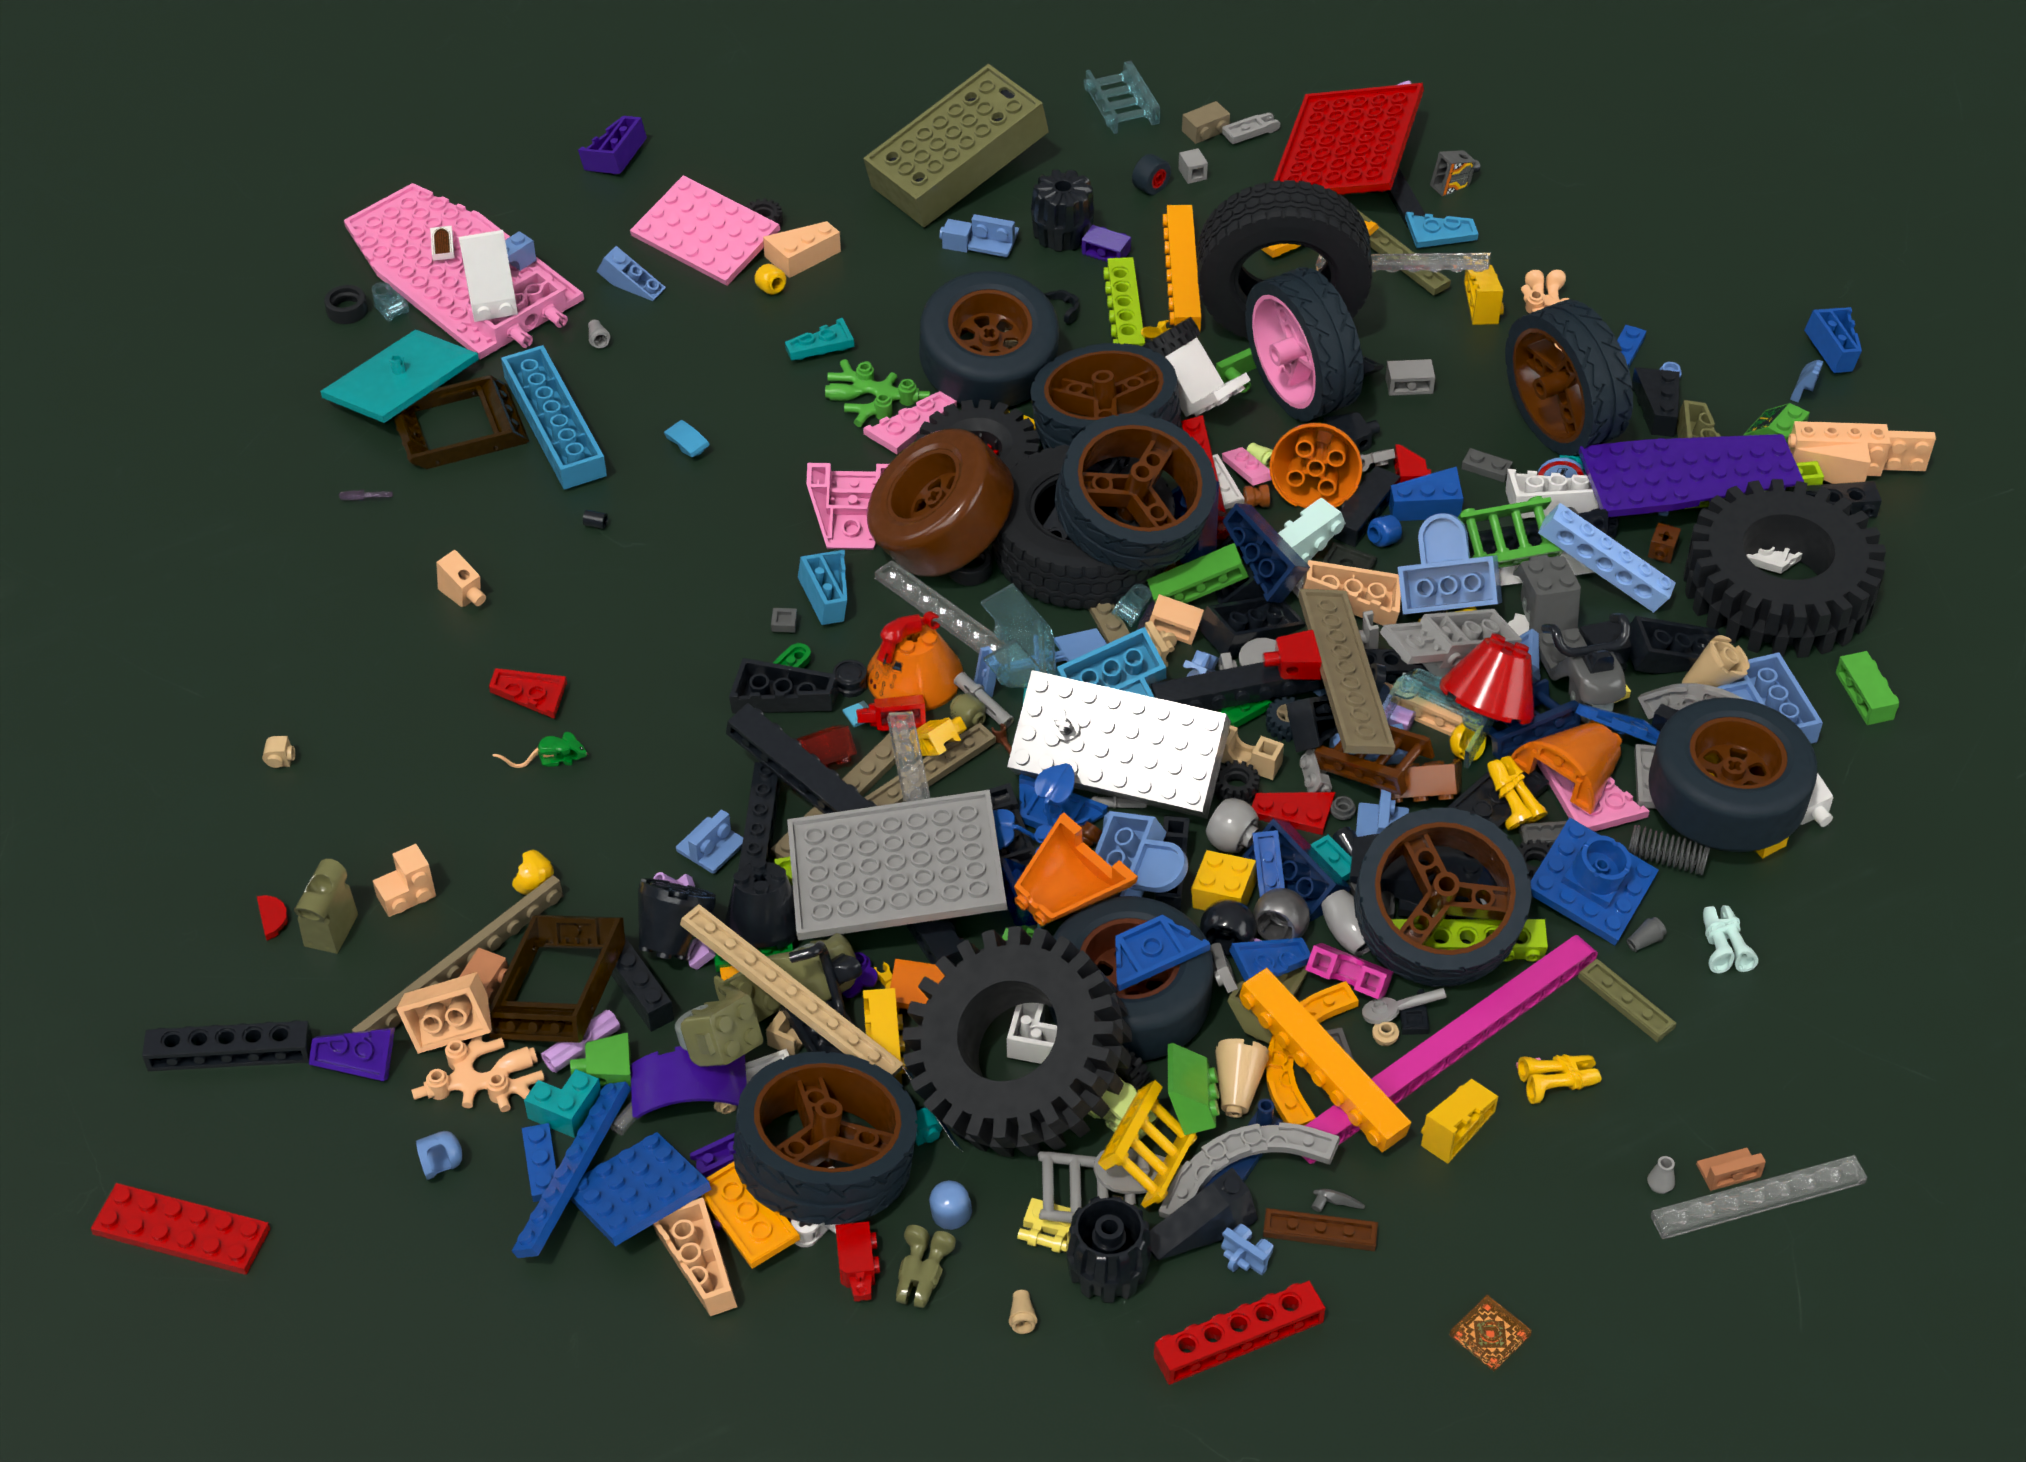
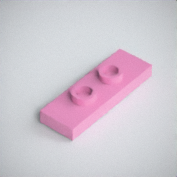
(1247, 466)

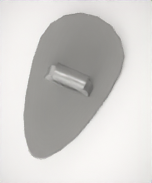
(1120, 1181)

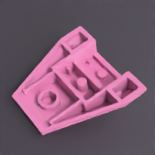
(842, 504)

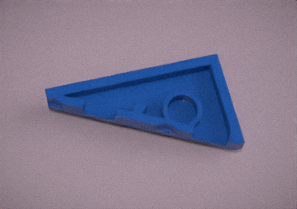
(1620, 723)

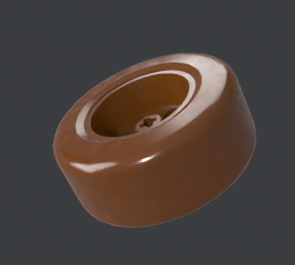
(940, 502)

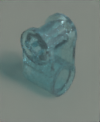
(388, 301)
(1133, 603)

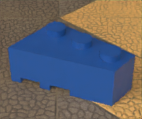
(1835, 338)
(1427, 496)

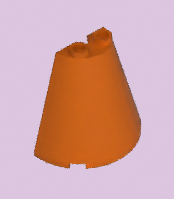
(1580, 754)
(1068, 875)

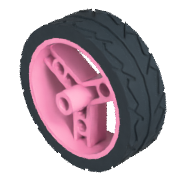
(1304, 343)

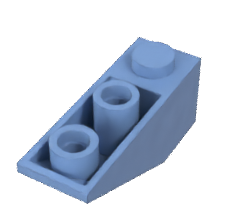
(628, 275)

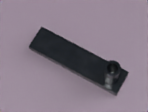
(1404, 198)

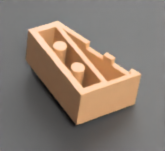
(802, 247)

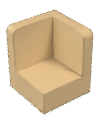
(782, 1036)

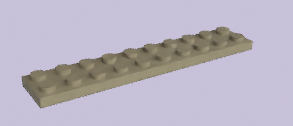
(1346, 673)

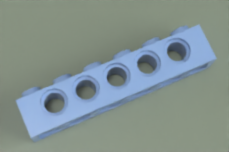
(1607, 557)

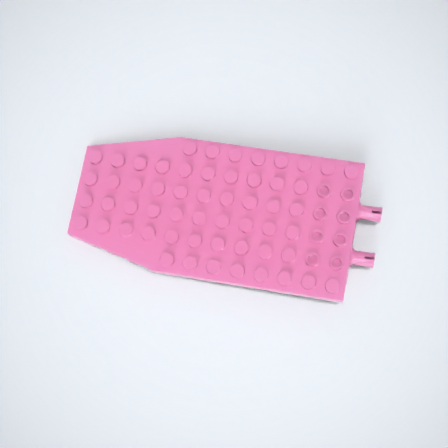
(398, 248)

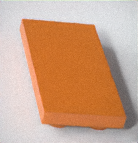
(907, 978)

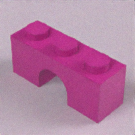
(1339, 965)

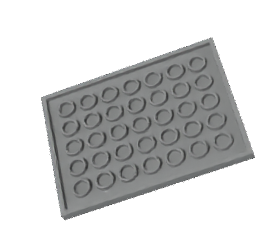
(895, 865)

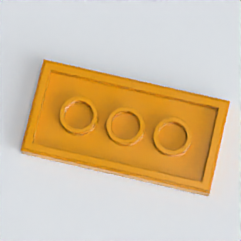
(748, 1223)

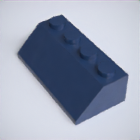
(1303, 868)

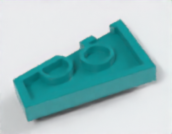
(824, 341)

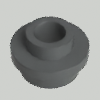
(1343, 808)

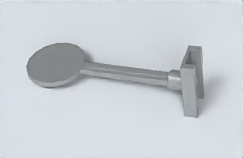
(1253, 650)

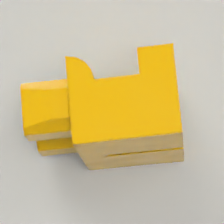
(937, 732)

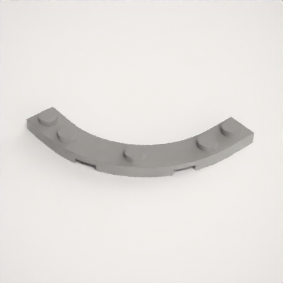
(1679, 696)
(1241, 1144)

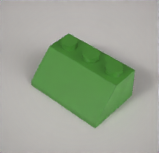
(1192, 1089)

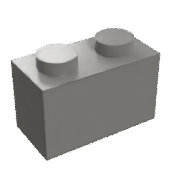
(1410, 377)

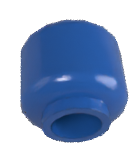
(1384, 530)

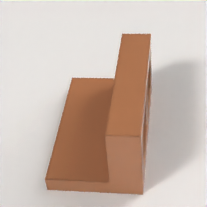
(1731, 1168)

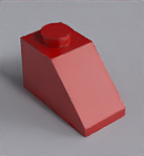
(1408, 464)

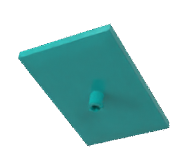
(399, 375)

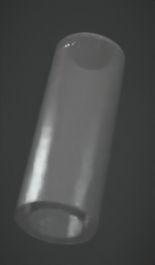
(623, 1120)

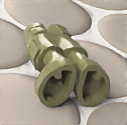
(921, 1273)

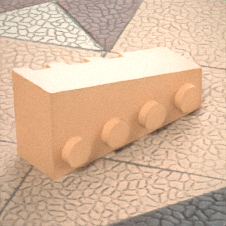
(695, 1249)

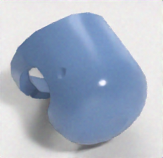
(439, 1153)
(950, 1205)

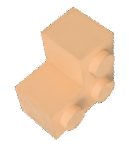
(406, 885)

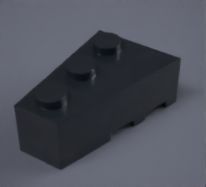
(1311, 722)

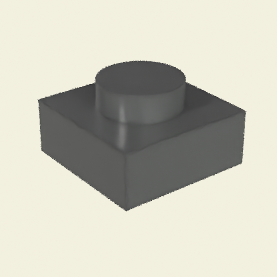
(784, 620)

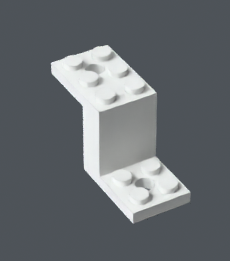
(1199, 381)

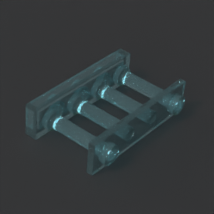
(1134, 86)

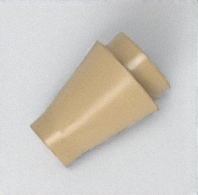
(1022, 1313)

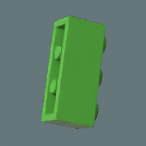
(1867, 688)

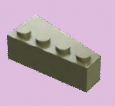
(1695, 421)

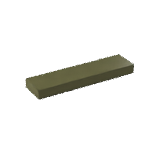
(1627, 1000)

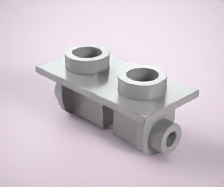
(1315, 778)

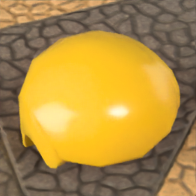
(1460, 739)

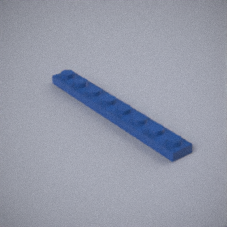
(571, 1170)

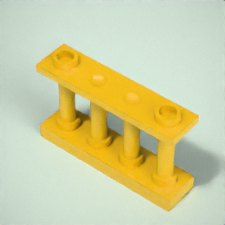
(1127, 1136)

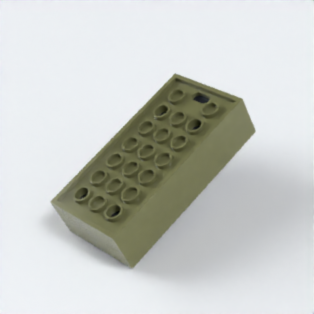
(956, 145)

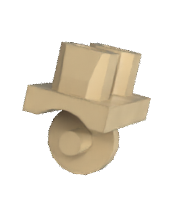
(1163, 641)

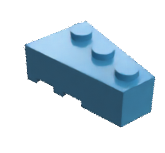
(825, 584)

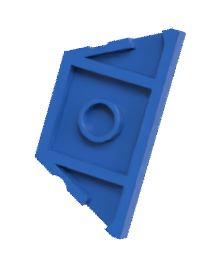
(1076, 807)
(1153, 949)

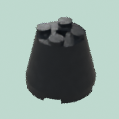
(762, 905)
(660, 914)

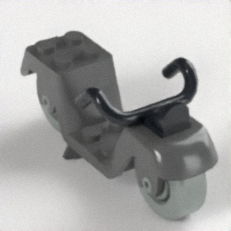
(1552, 608)

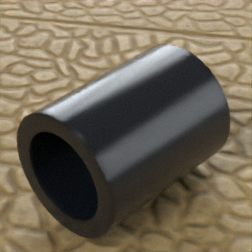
(595, 519)

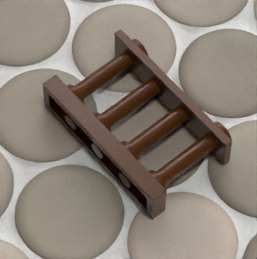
(1374, 772)

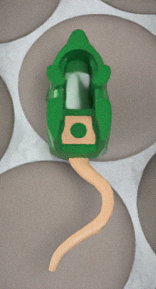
(553, 750)

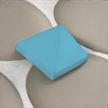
(850, 713)

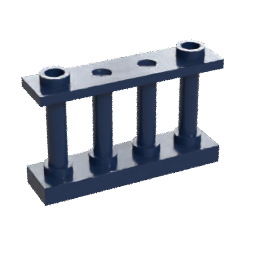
(1545, 724)

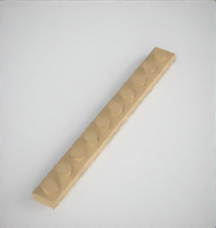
(786, 989)

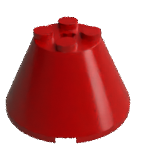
(1494, 680)

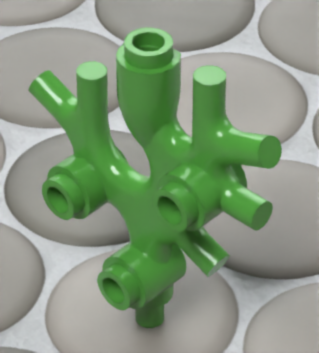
(864, 383)

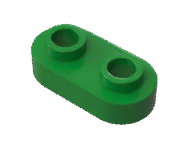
(791, 655)

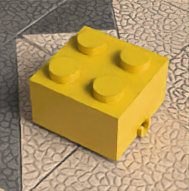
(1223, 878)

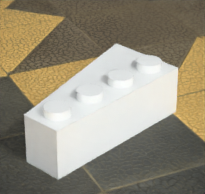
(1570, 492)

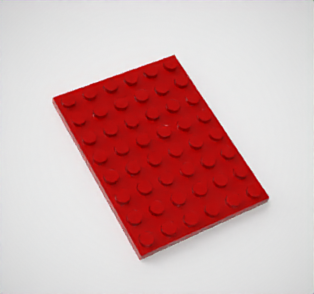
(1351, 138)

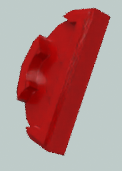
(273, 915)

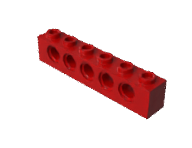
(1232, 1344)

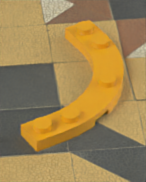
(1279, 1067)

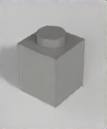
(1193, 165)

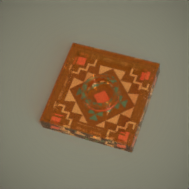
(1490, 1332)

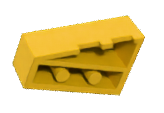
(1484, 296)

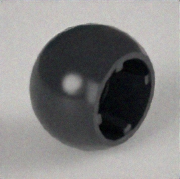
(1228, 923)

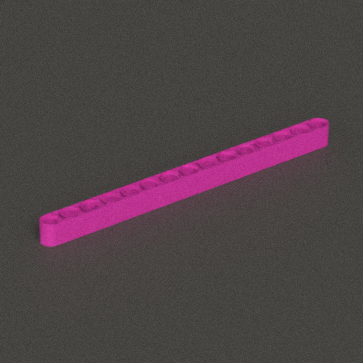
(1469, 1030)

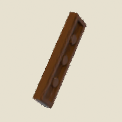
(1320, 1229)

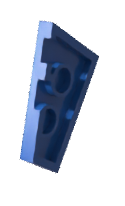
(1276, 955)

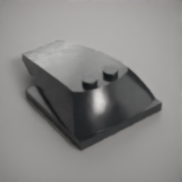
(1402, 883)

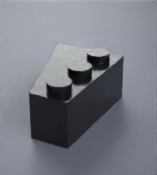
(1659, 397)

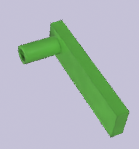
(1236, 366)

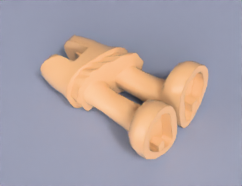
(1554, 282)

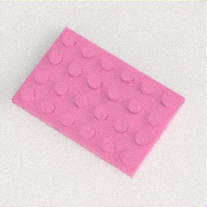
(704, 230)

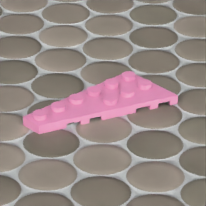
(1612, 809)

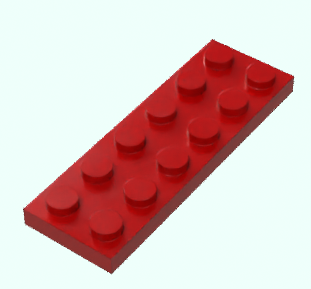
(181, 1228)

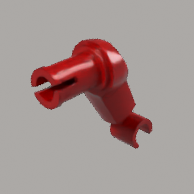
(898, 629)

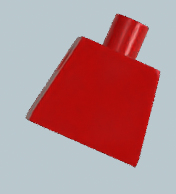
(1295, 656)

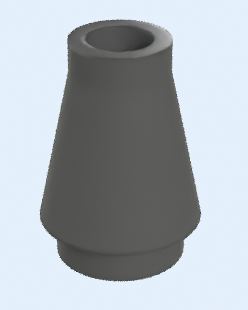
(1648, 933)

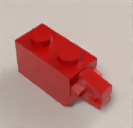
(879, 710)
(856, 1258)

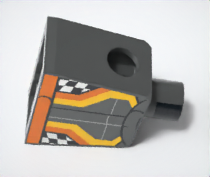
(1453, 171)

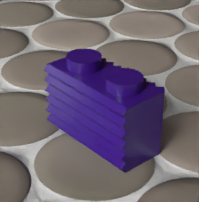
(1105, 244)

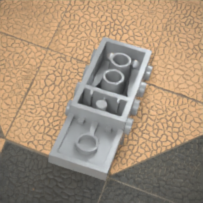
(1445, 638)

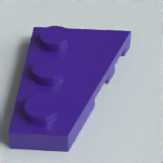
(355, 1052)

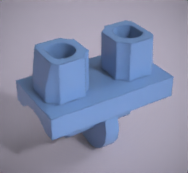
(1201, 663)
(1243, 1253)

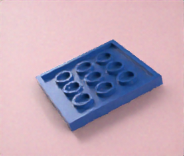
(638, 1188)

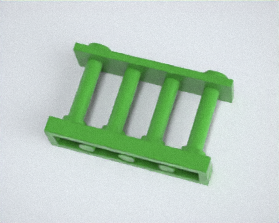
(1525, 550)

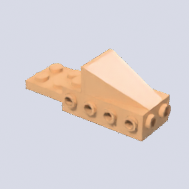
(1859, 450)

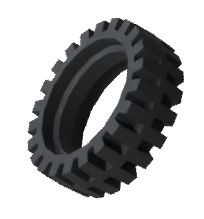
(1174, 338)

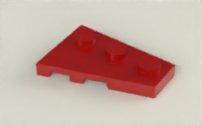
(529, 689)
(1301, 809)

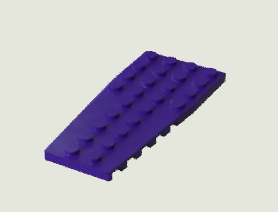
(1683, 471)

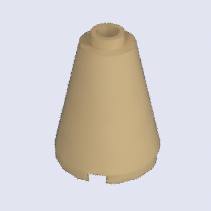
(1718, 664)
(1239, 1074)

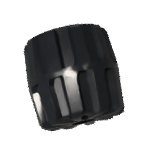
(1062, 210)
(1108, 1248)

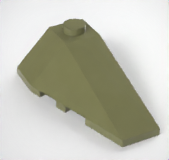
(1248, 1020)

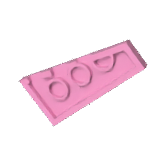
(903, 428)

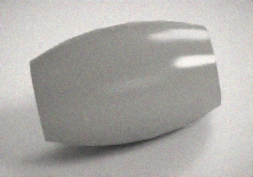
(1341, 921)

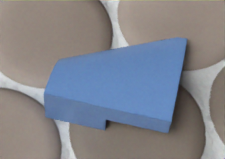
(1807, 379)

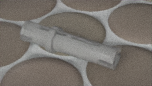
(993, 709)

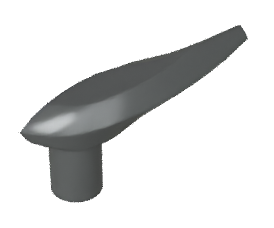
(1334, 1197)

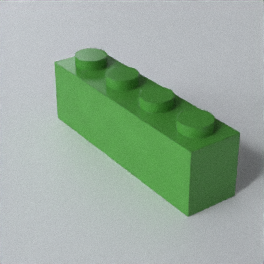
(1200, 576)

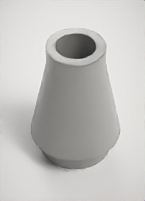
(598, 335)
(1662, 1176)

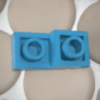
(687, 438)

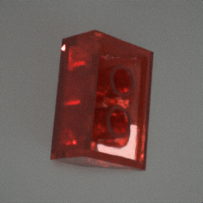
(830, 744)

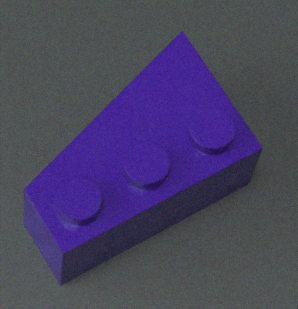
(615, 147)

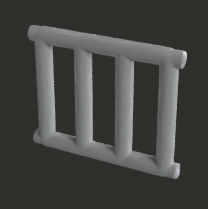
(1074, 1162)

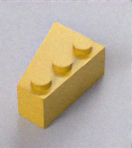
(884, 1022)
(1457, 1120)

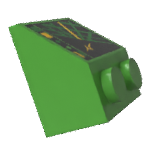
(1778, 421)

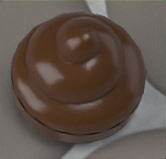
(1090, 834)

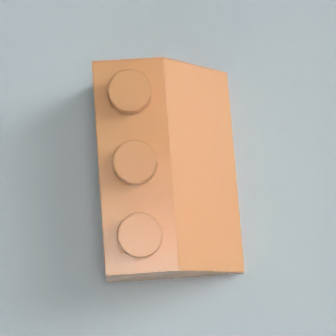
(446, 1012)

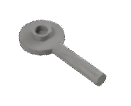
(1387, 1009)

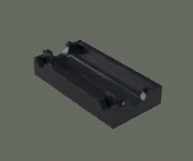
(1485, 801)

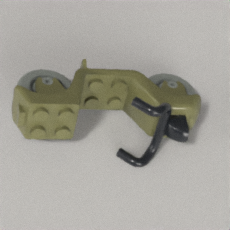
(730, 1027)

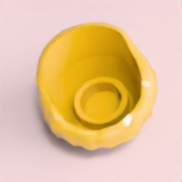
(532, 872)

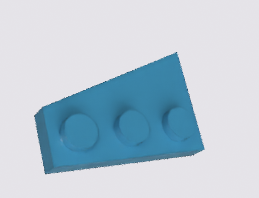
(1437, 231)

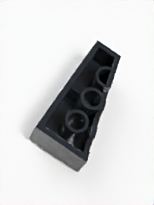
(782, 688)

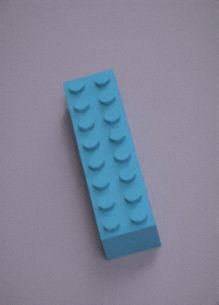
(553, 417)

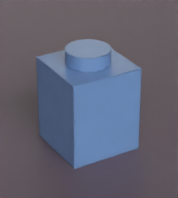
(956, 235)

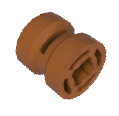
(1256, 496)

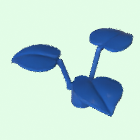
(1053, 784)

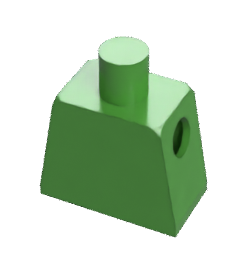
(606, 1059)

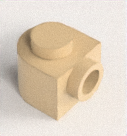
(278, 752)

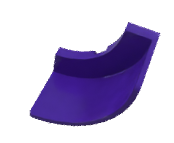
(676, 1079)

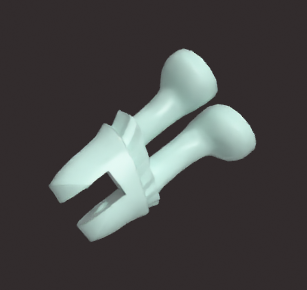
(1718, 932)

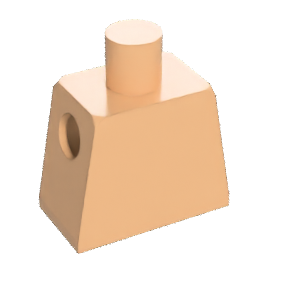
(459, 580)

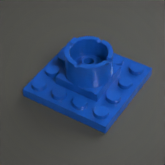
(1592, 880)

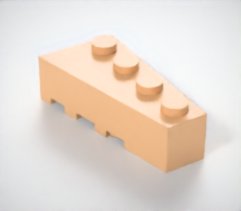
(1364, 587)

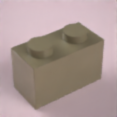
(1205, 122)

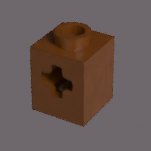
(1662, 548)

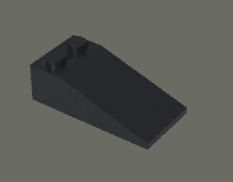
(1237, 622)
(1666, 645)

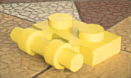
(1037, 1226)

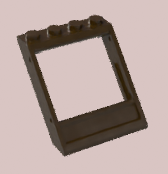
(499, 410)
(556, 1020)

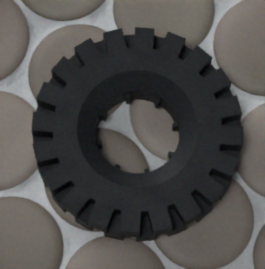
(997, 427)

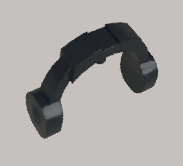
(1072, 313)

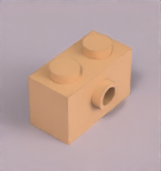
(1176, 613)

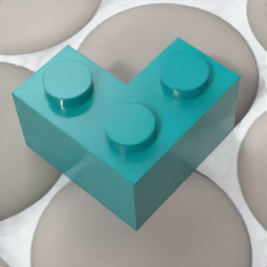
(565, 1107)

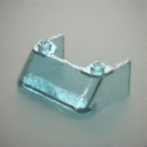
(1026, 638)
(1426, 685)

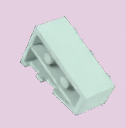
(1313, 529)

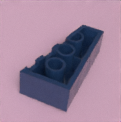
(1208, 539)
(1269, 556)

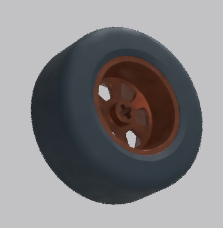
(1156, 1016)

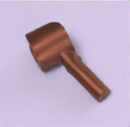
(1001, 737)

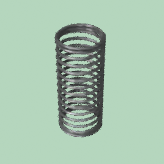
(1633, 849)

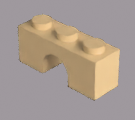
(1264, 757)

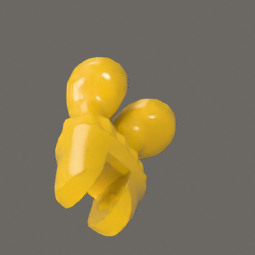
(1506, 777)
(1570, 1072)

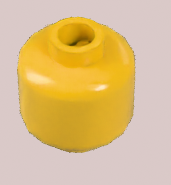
(770, 279)

